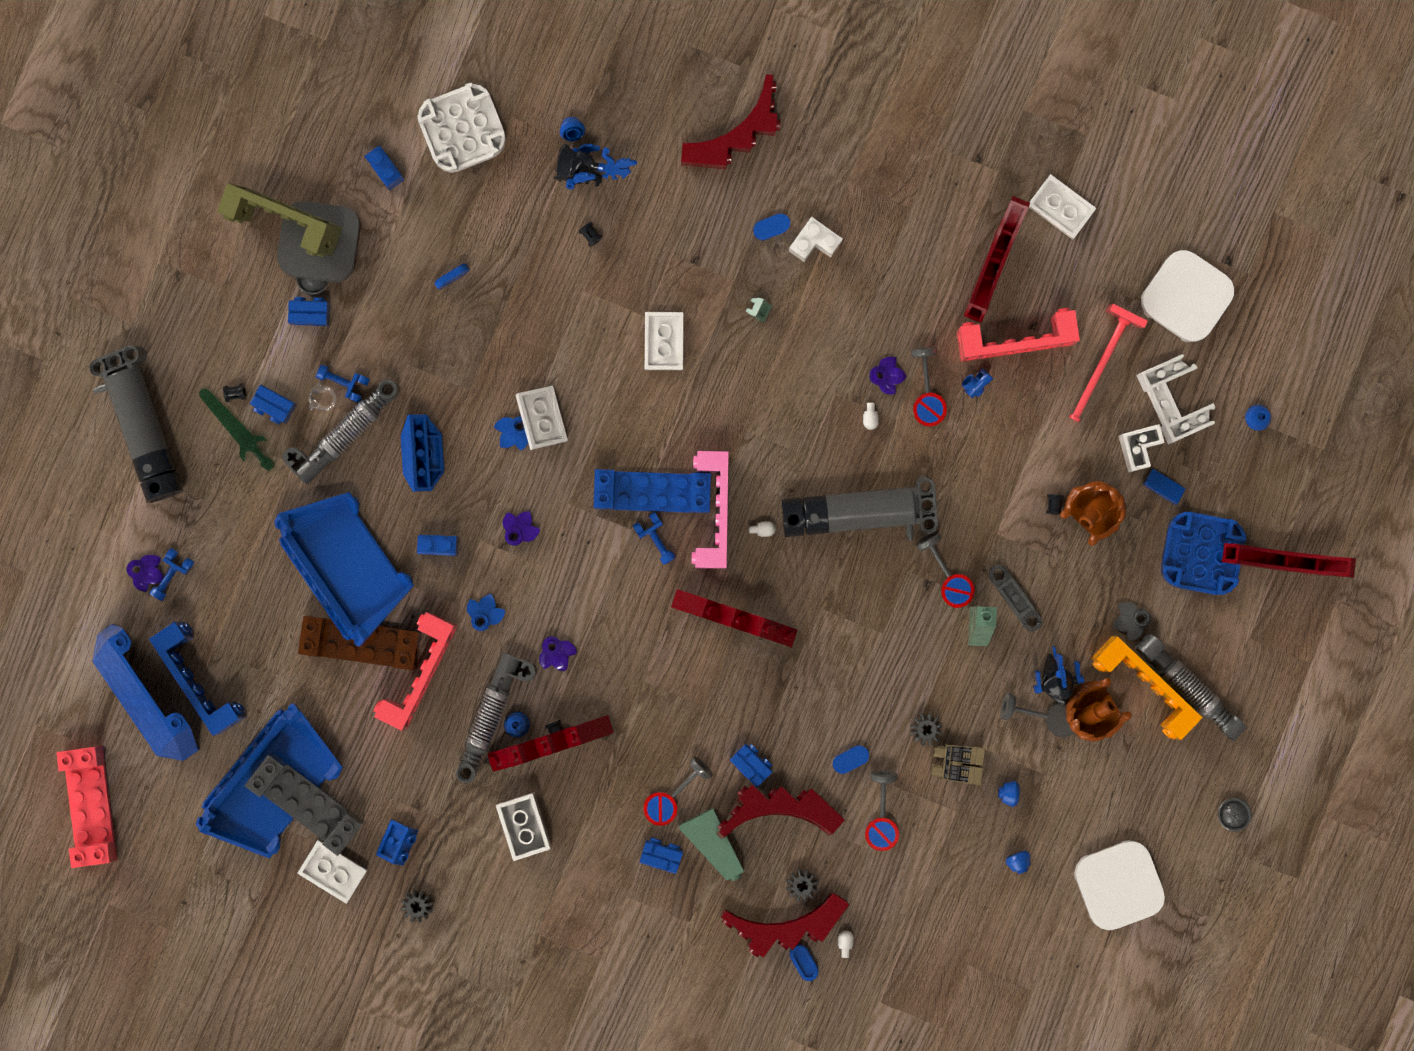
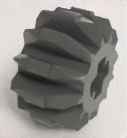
(919, 729)
(805, 891)
(411, 908)

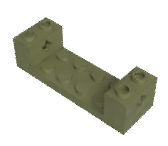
(239, 205)

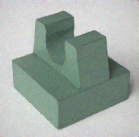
(760, 309)

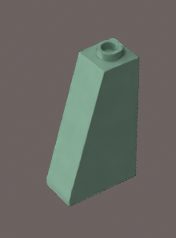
(981, 625)
(719, 852)

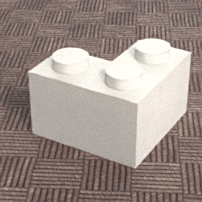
(812, 236)
(1135, 445)

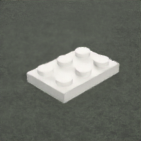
(1061, 207)
(663, 340)
(541, 417)
(332, 872)

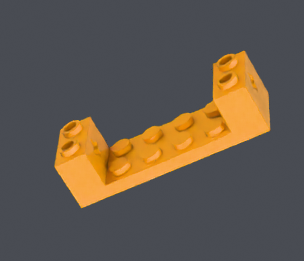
(1182, 719)

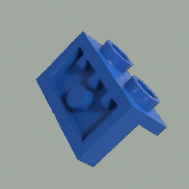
(397, 843)

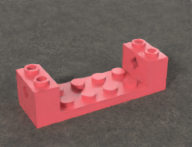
(1064, 334)
(401, 716)
(88, 806)

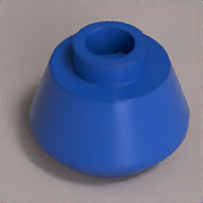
(572, 129)
(1258, 417)
(522, 726)
(1009, 793)
(1019, 862)

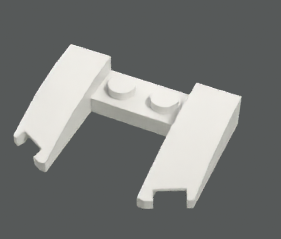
(1173, 425)

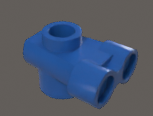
(975, 385)

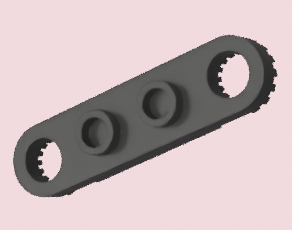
(1015, 598)

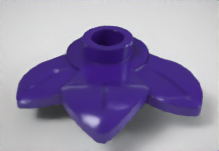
(890, 375)
(522, 526)
(148, 572)
(558, 656)

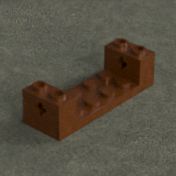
(384, 647)

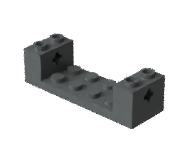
(305, 802)

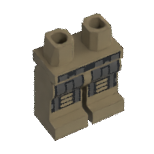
(952, 763)

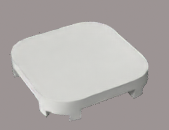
(462, 128)
(1187, 296)
(1119, 885)

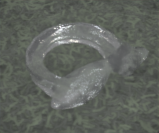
(319, 388)

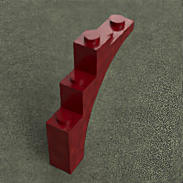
(740, 139)
(996, 259)
(1288, 561)
(734, 618)
(550, 743)
(808, 808)
(763, 935)

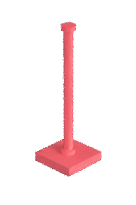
(1125, 318)

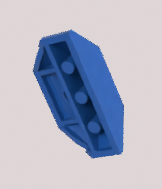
(421, 453)

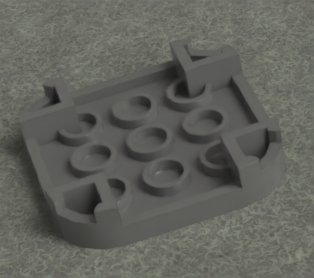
(335, 268)

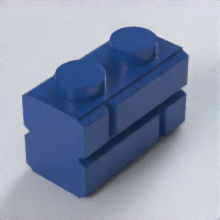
(384, 168)
(308, 312)
(272, 404)
(437, 545)
(751, 764)
(661, 855)

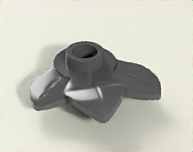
(1128, 620)

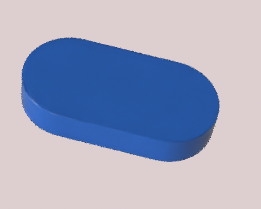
(771, 227)
(452, 276)
(850, 759)
(804, 962)

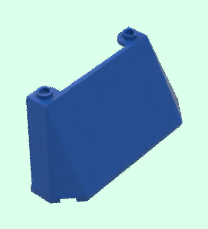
(342, 564)
(168, 735)
(254, 821)

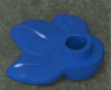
(510, 434)
(486, 610)

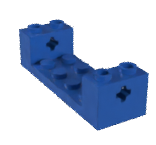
(652, 491)
(165, 644)

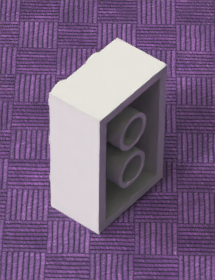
(523, 826)

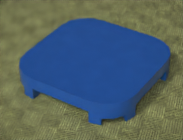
(1195, 553)

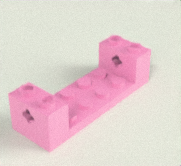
(714, 463)

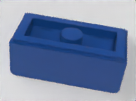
(1164, 487)

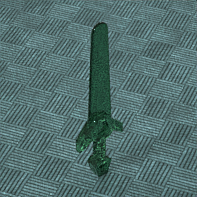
(242, 436)

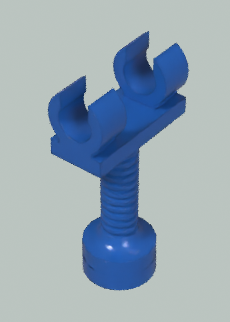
(324, 373)
(666, 556)
(159, 592)

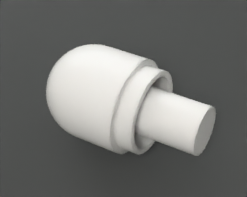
(870, 417)
(763, 529)
(845, 942)

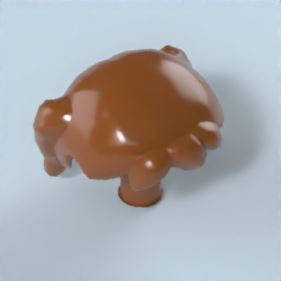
(1096, 508)
(1093, 711)

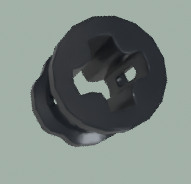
(585, 232)
(234, 392)
(1054, 504)
(554, 726)

